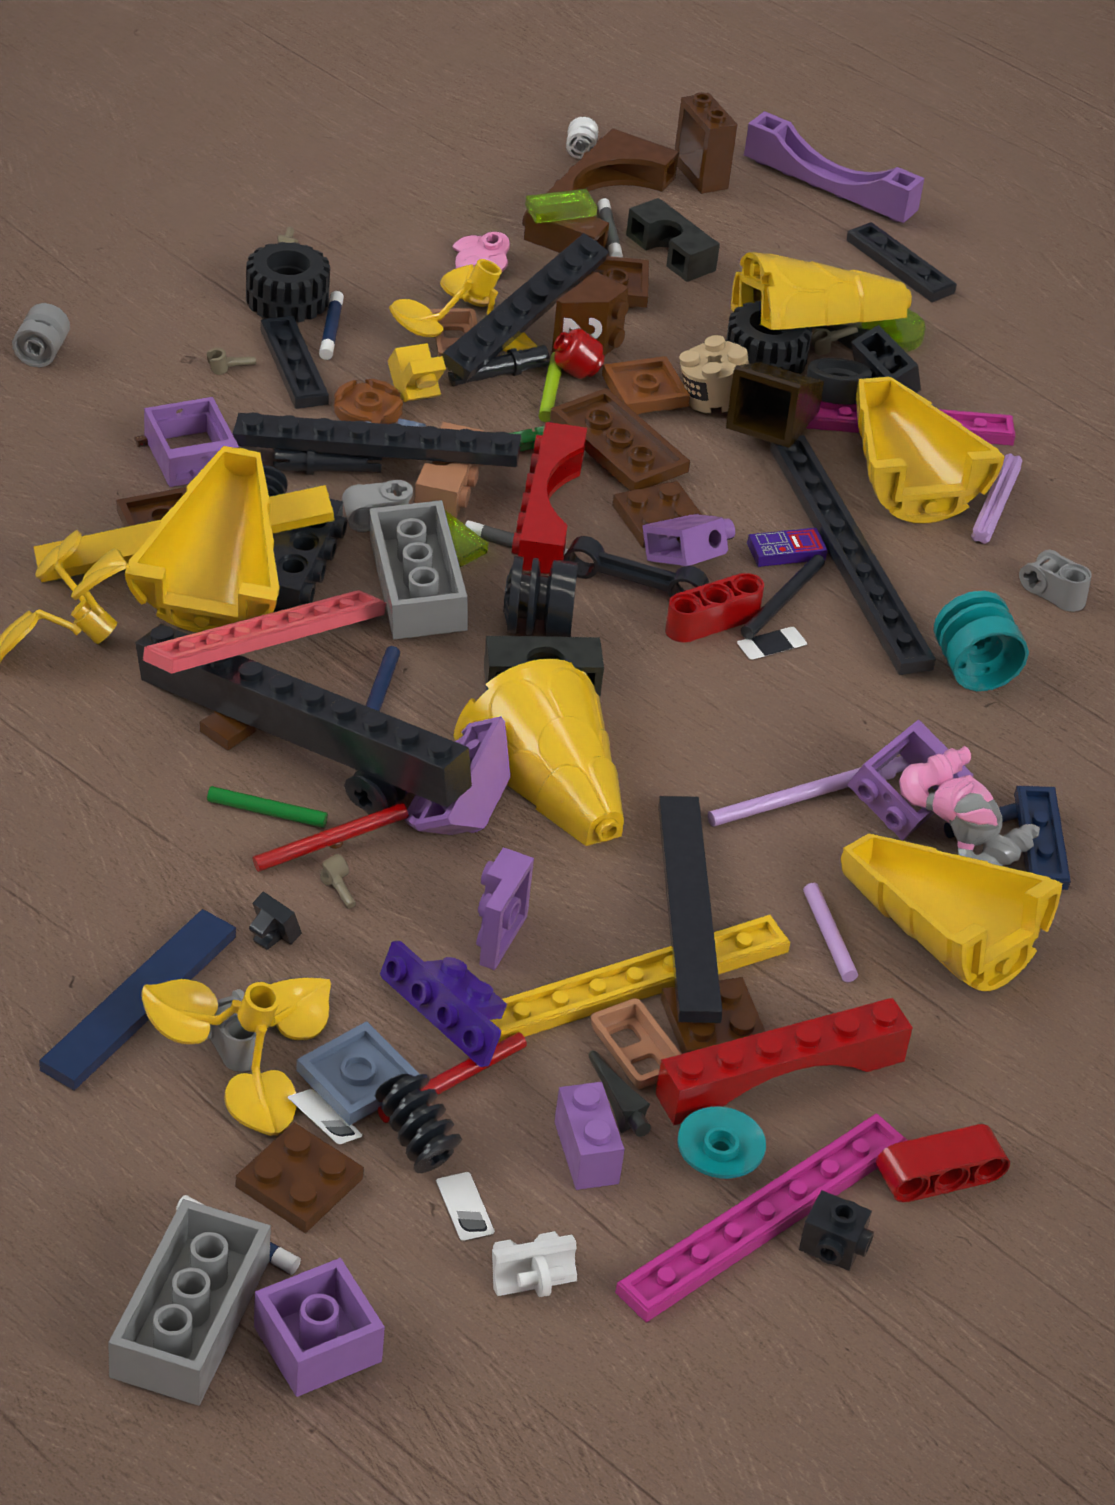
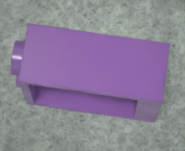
(198, 416)
(915, 746)

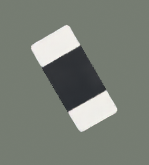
(772, 643)

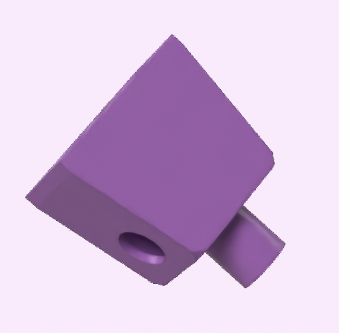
(700, 539)

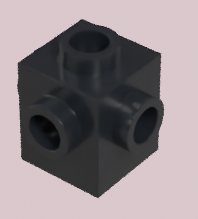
(836, 1231)

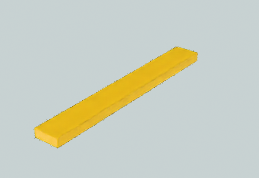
(286, 513)
(632, 979)

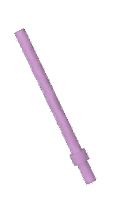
(797, 794)

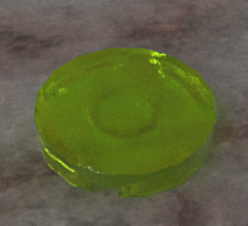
(904, 331)

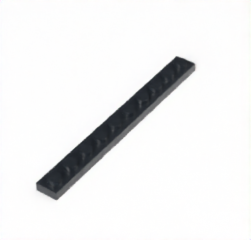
(854, 558)

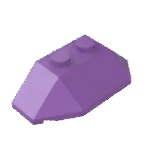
(489, 778)

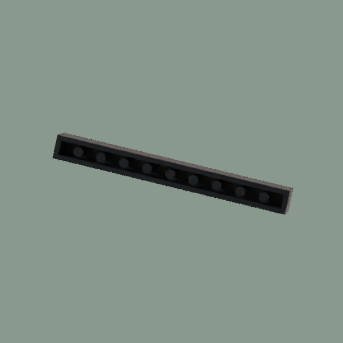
(319, 721)

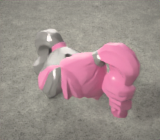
(966, 807)

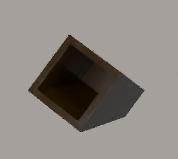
(772, 402)

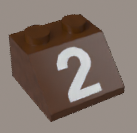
(596, 307)

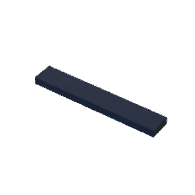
(123, 1010)

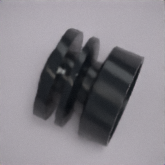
(541, 597)

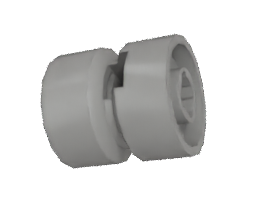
(41, 335)

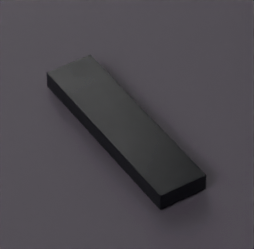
(901, 262)
(294, 362)

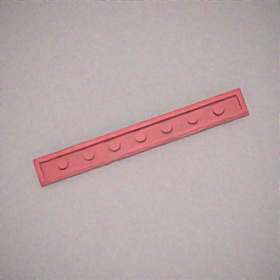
(263, 631)

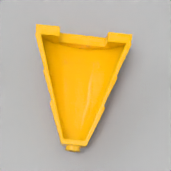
(814, 293)
(918, 456)
(212, 549)
(555, 745)
(959, 908)

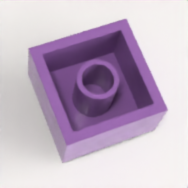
(318, 1327)

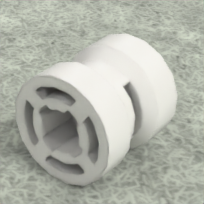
(581, 136)

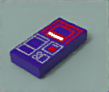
(786, 546)

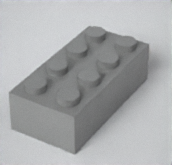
(418, 570)
(189, 1302)

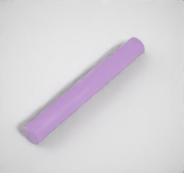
(830, 932)

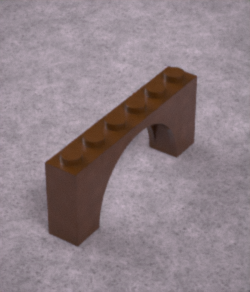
(611, 162)

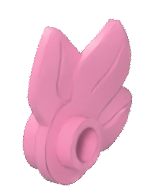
(490, 246)

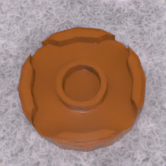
(368, 401)

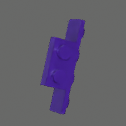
(448, 998)

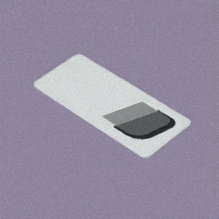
(324, 1116)
(465, 1206)

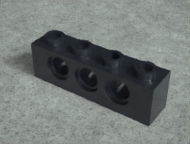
(303, 556)

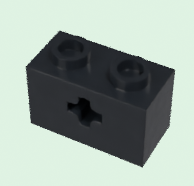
(886, 358)

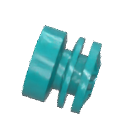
(980, 641)

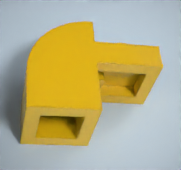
(416, 372)

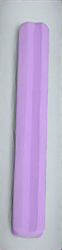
(996, 499)

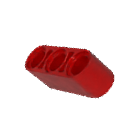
(714, 607)
(942, 1163)

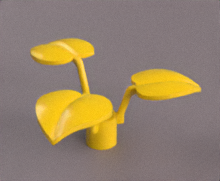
(465, 283)
(88, 613)
(297, 1006)

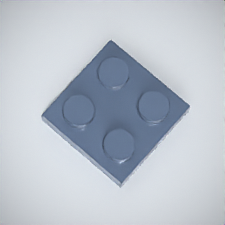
(351, 1071)

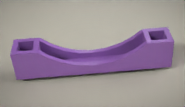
(780, 146)

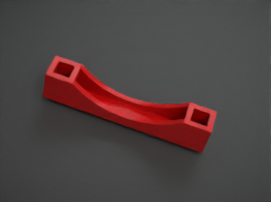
(555, 462)
(715, 1075)

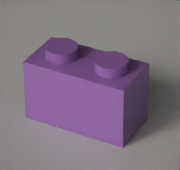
(589, 1135)

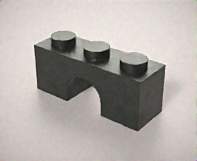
(659, 225)
(510, 651)

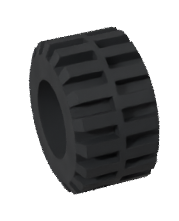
(287, 281)
(778, 348)

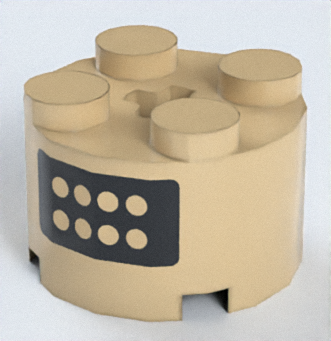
(709, 372)

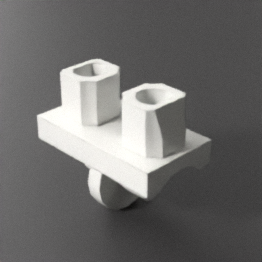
(534, 1264)

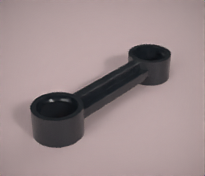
(630, 569)

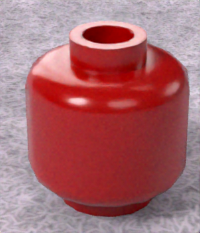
(578, 353)

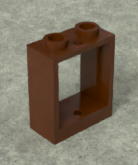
(705, 142)

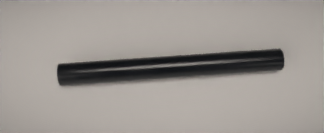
(782, 597)

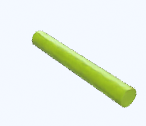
(550, 390)

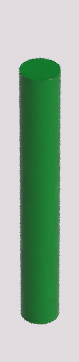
(267, 807)

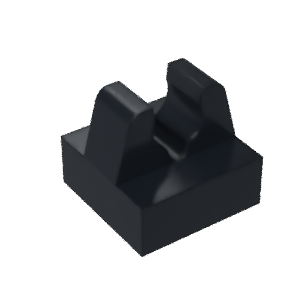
(273, 922)

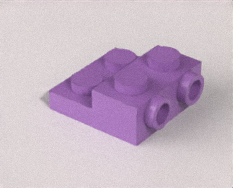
(503, 904)

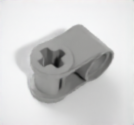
(360, 498)
(1060, 580)
(231, 1039)

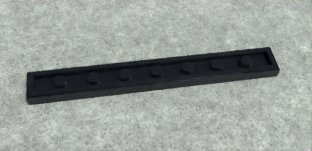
(689, 911)

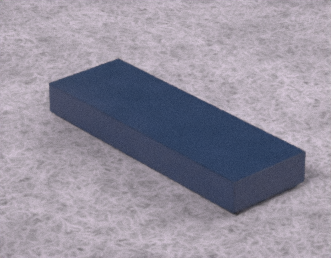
(1048, 856)

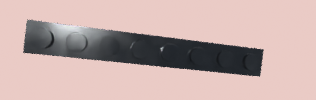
(524, 307)
(377, 439)

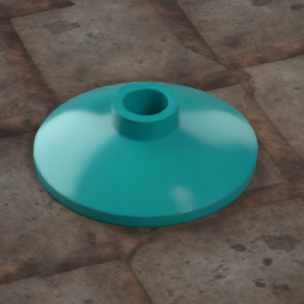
(721, 1142)

